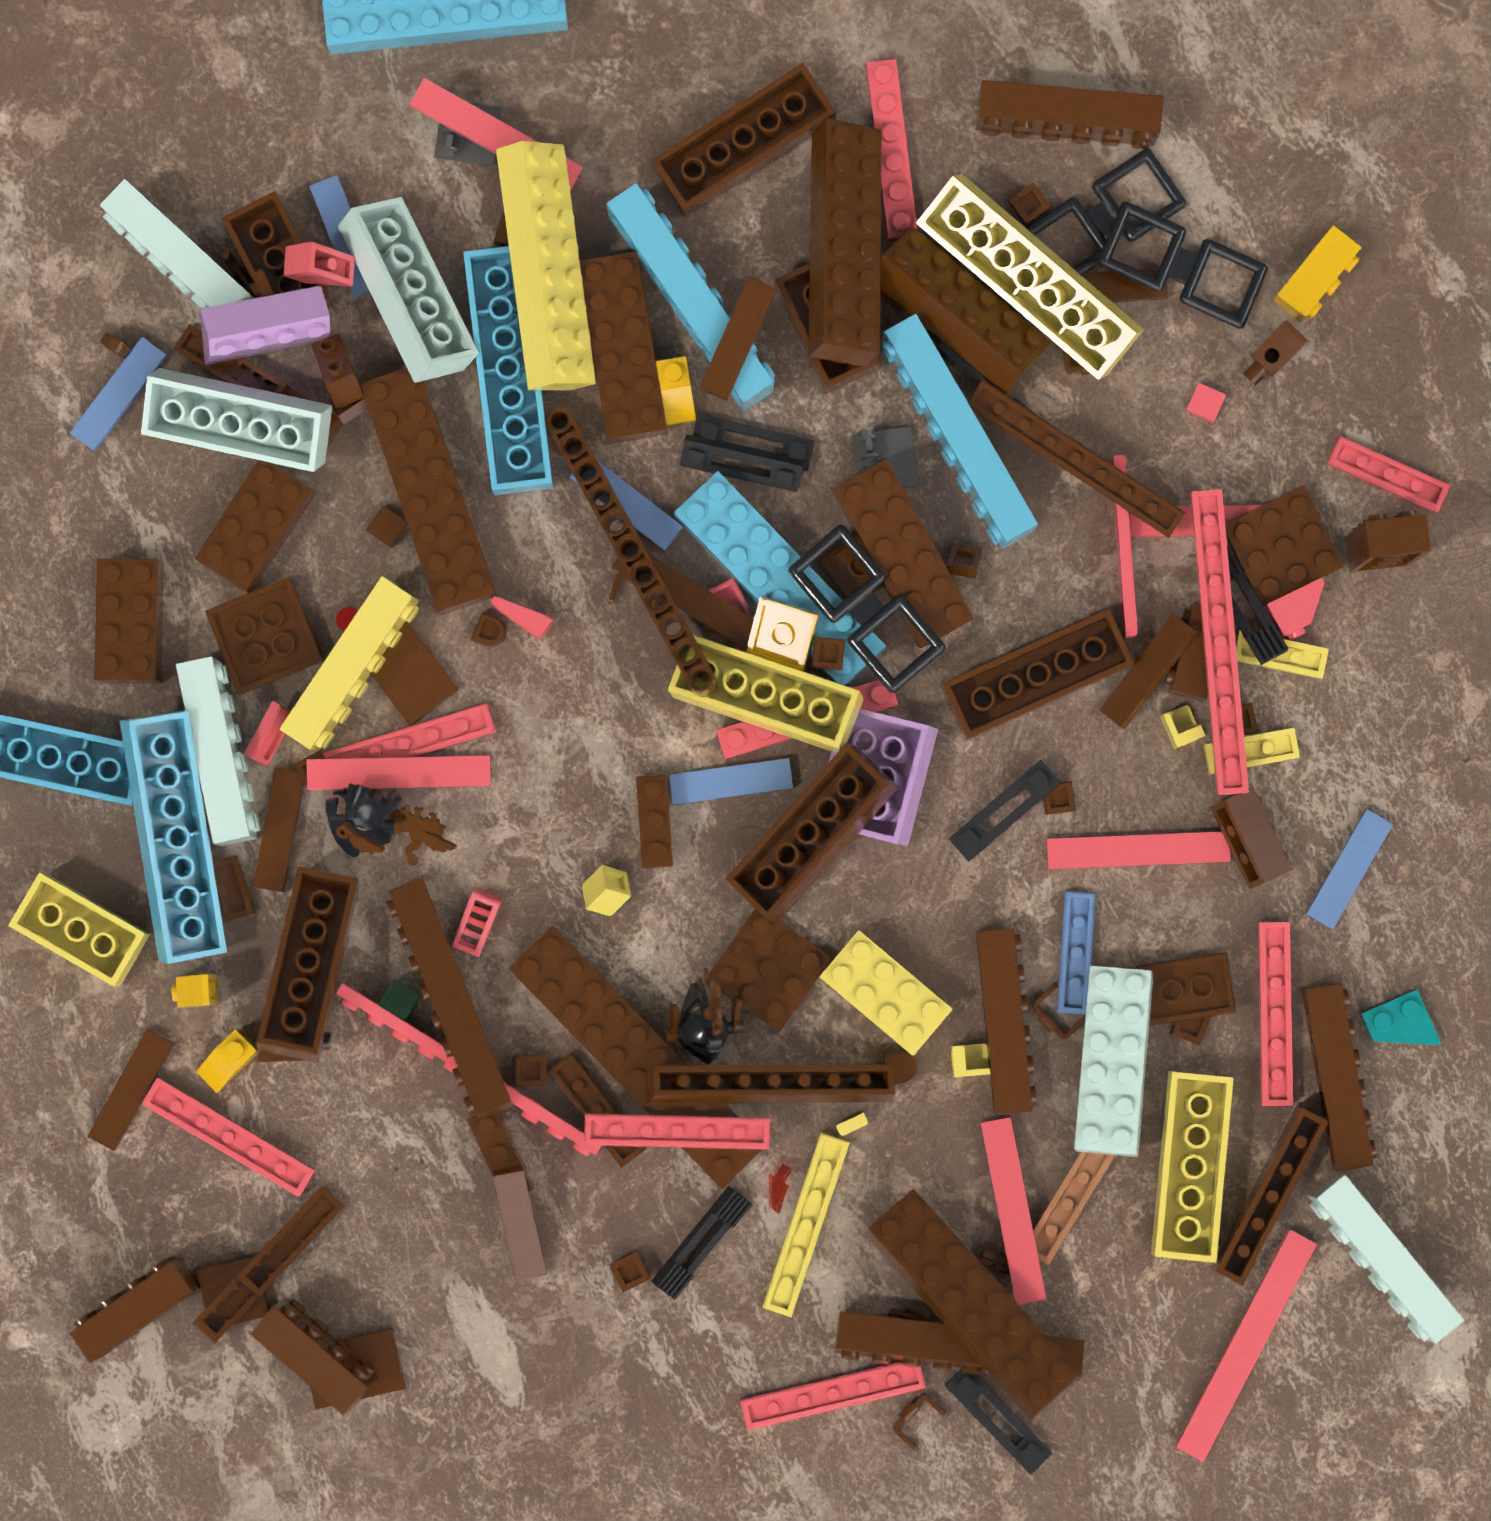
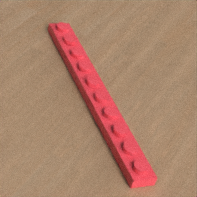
(1219, 642)
(431, 1047)

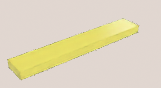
(805, 1224)

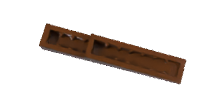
(241, 372)
(267, 1265)

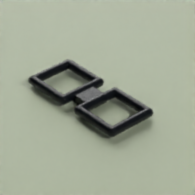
(1100, 218)
(1182, 265)
(866, 608)

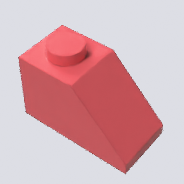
(318, 265)
(1295, 609)

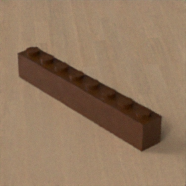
(450, 998)
(769, 1084)
(919, 1343)

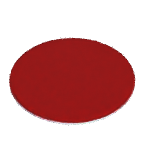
(345, 617)

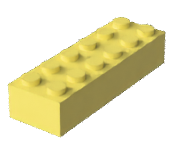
(350, 664)
(772, 696)
(1192, 1166)

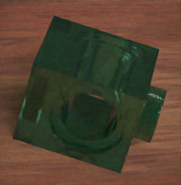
(400, 1000)

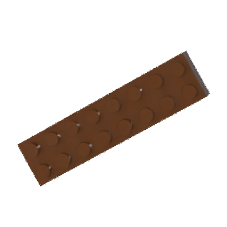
(845, 243)
(428, 491)
(972, 1304)

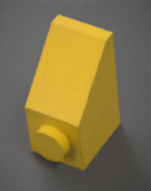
(676, 391)
(195, 991)
(227, 1060)

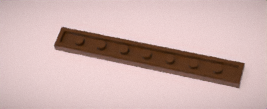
(1075, 458)

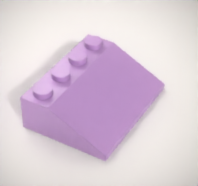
(264, 325)
(903, 754)

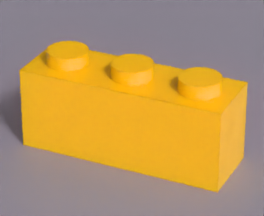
(1318, 275)

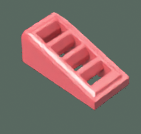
(528, 619)
(487, 898)

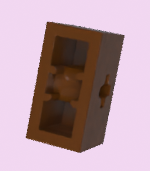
(337, 371)

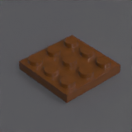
(1282, 545)
(264, 636)
(769, 969)

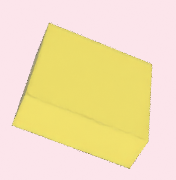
(852, 1124)

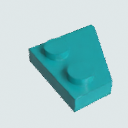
(1401, 1021)

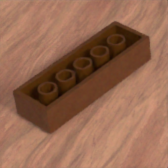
(1069, 113)
(742, 140)
(960, 310)
(622, 348)
(901, 548)
(1037, 674)
(812, 833)
(308, 964)

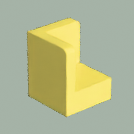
(1181, 727)
(606, 890)
(970, 1060)

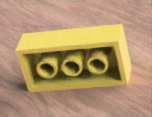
(79, 929)
(885, 993)

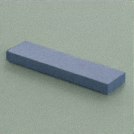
(333, 208)
(118, 394)
(642, 513)
(731, 781)
(1349, 869)
(1075, 952)

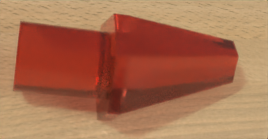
(778, 1187)

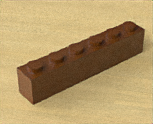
(1004, 1021)
(1337, 1077)
(1269, 1195)

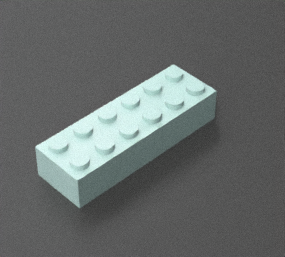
(170, 249)
(408, 289)
(236, 419)
(217, 751)
(1114, 1061)
(1385, 1257)

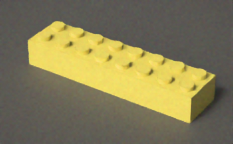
(545, 266)
(1030, 276)

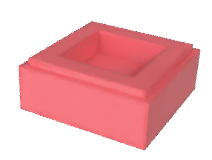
(1205, 403)

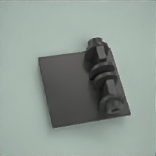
(458, 148)
(892, 444)

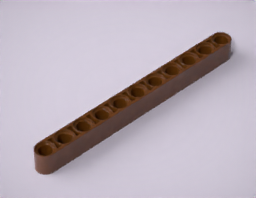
(621, 540)

